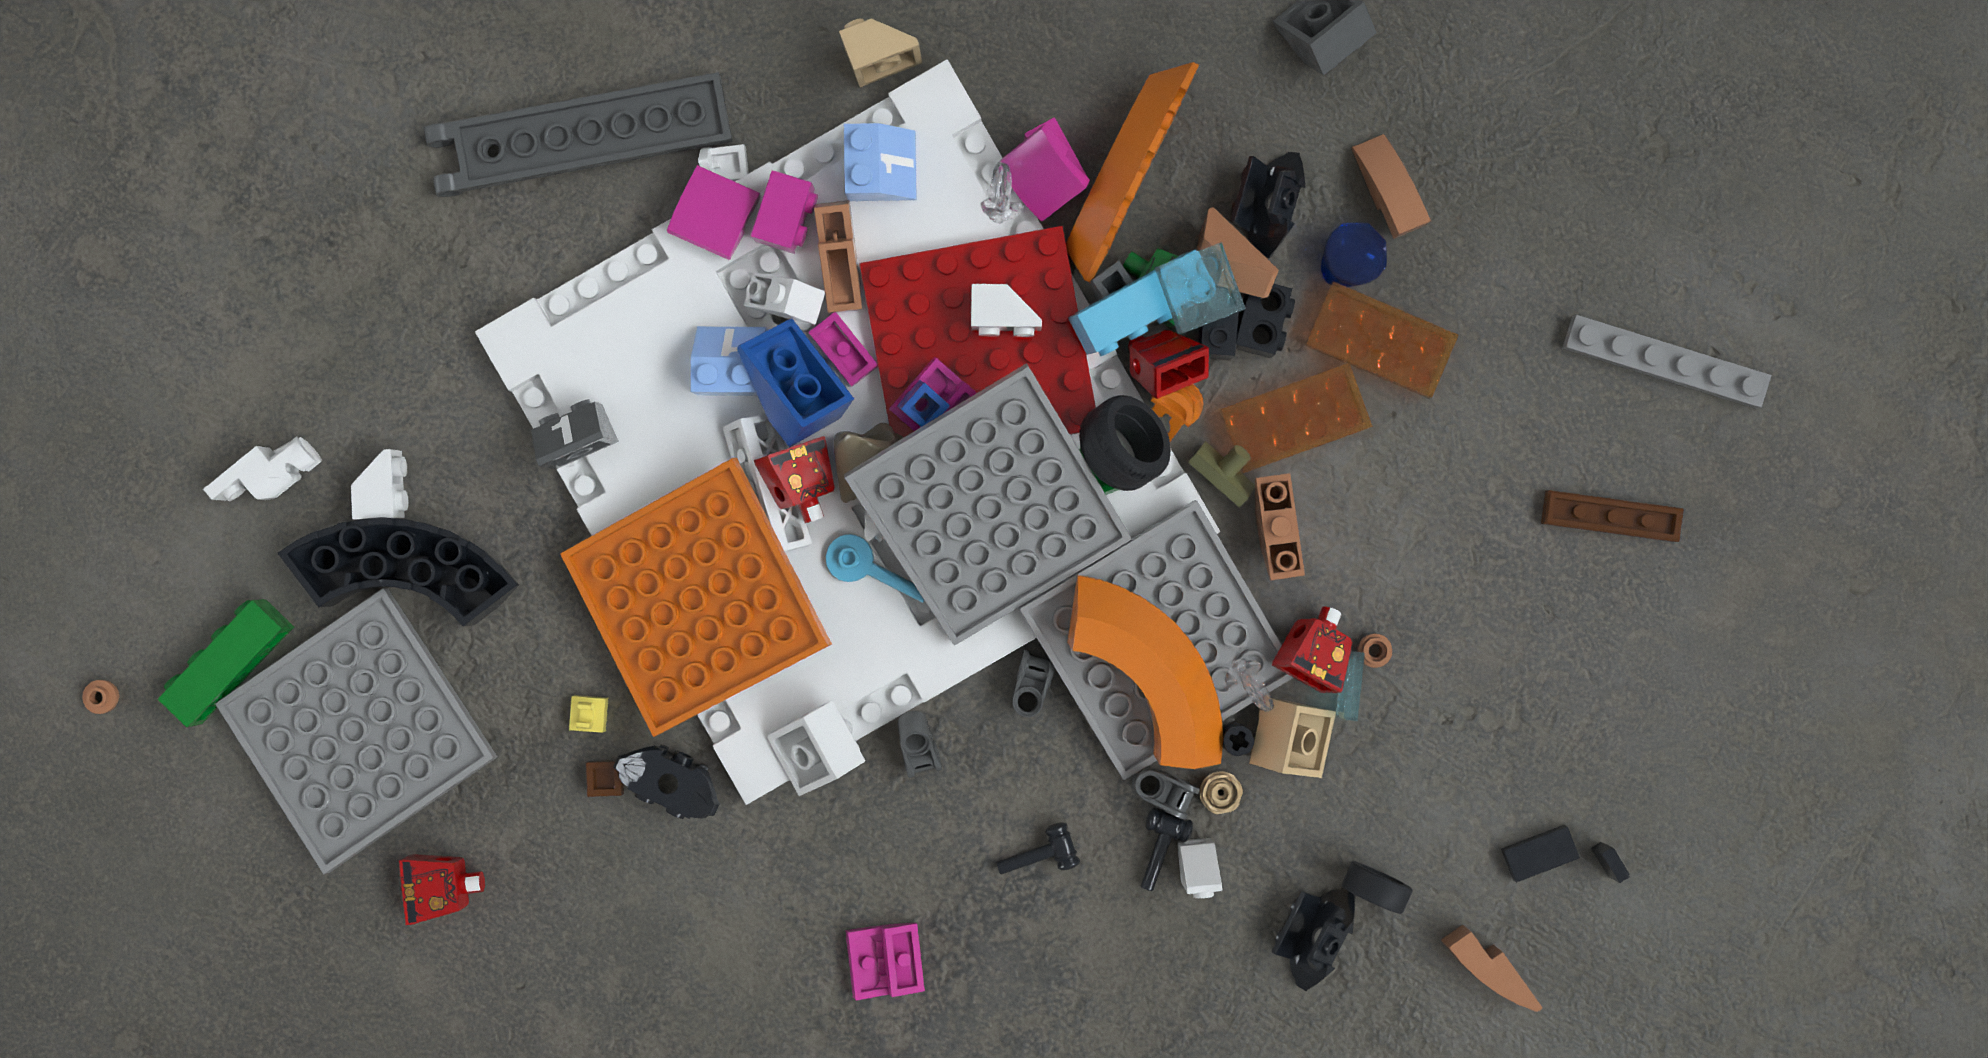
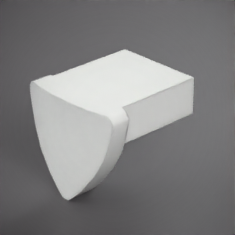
(725, 161)

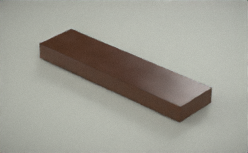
(1612, 516)

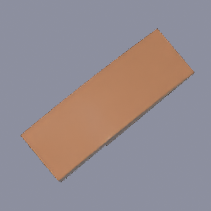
(1391, 186)
(838, 256)
(1490, 967)

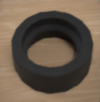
(1377, 887)

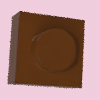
(603, 779)

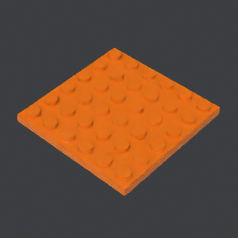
(695, 597)

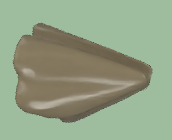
(855, 448)

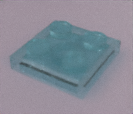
(1200, 288)

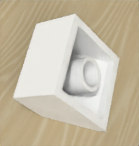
(816, 748)

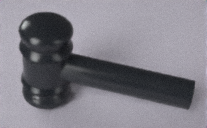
(1168, 827)
(1059, 846)

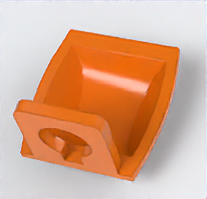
(1182, 405)

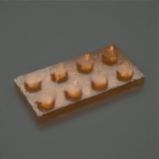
(1381, 340)
(1297, 417)

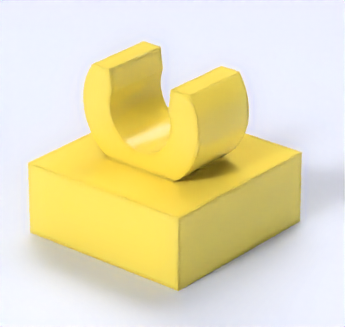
(588, 713)

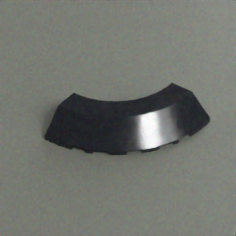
(399, 555)

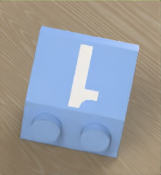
(879, 162)
(717, 364)

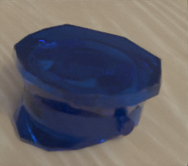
(1354, 255)

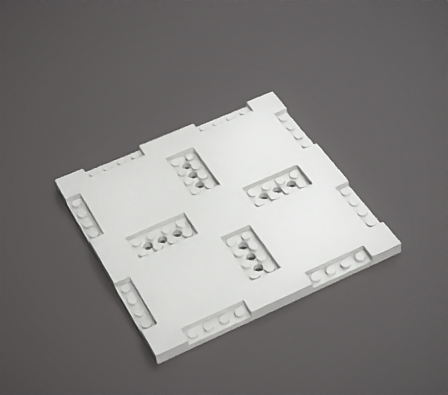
(628, 343)

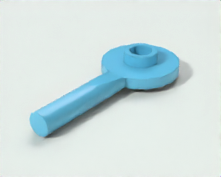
(852, 559)

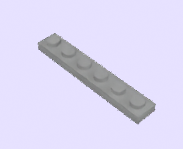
(1666, 361)

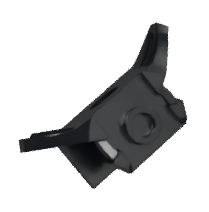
(1259, 182)
(645, 766)
(1310, 959)

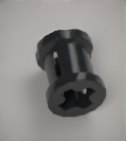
(1238, 749)

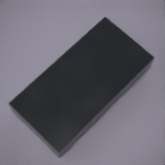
(1540, 853)

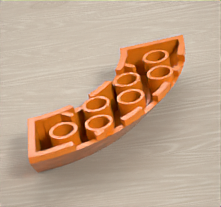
(1126, 167)
(1160, 661)

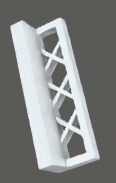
(747, 447)

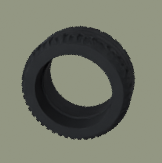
(1107, 455)

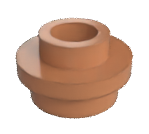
(1384, 654)
(109, 693)

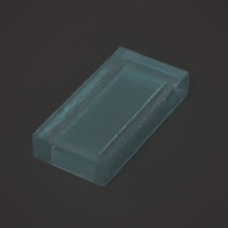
(1349, 698)

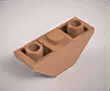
(1249, 266)
(1278, 527)

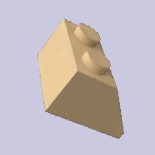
(878, 50)
(1293, 738)

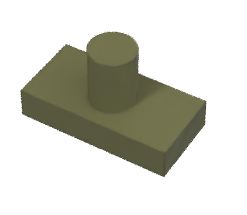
(1225, 471)

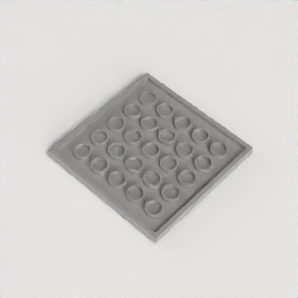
(988, 505)
(1196, 584)
(356, 730)

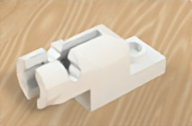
(265, 471)

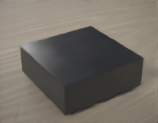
(1610, 862)

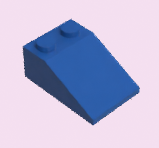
(793, 382)

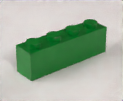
(226, 661)

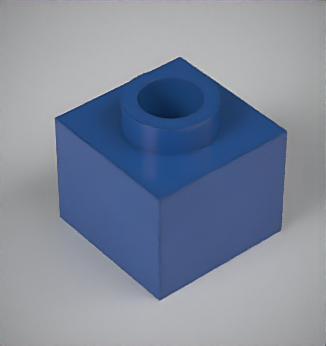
(935, 404)

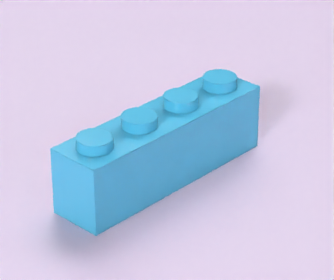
(1122, 314)

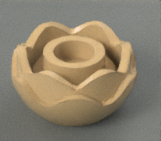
(1221, 803)

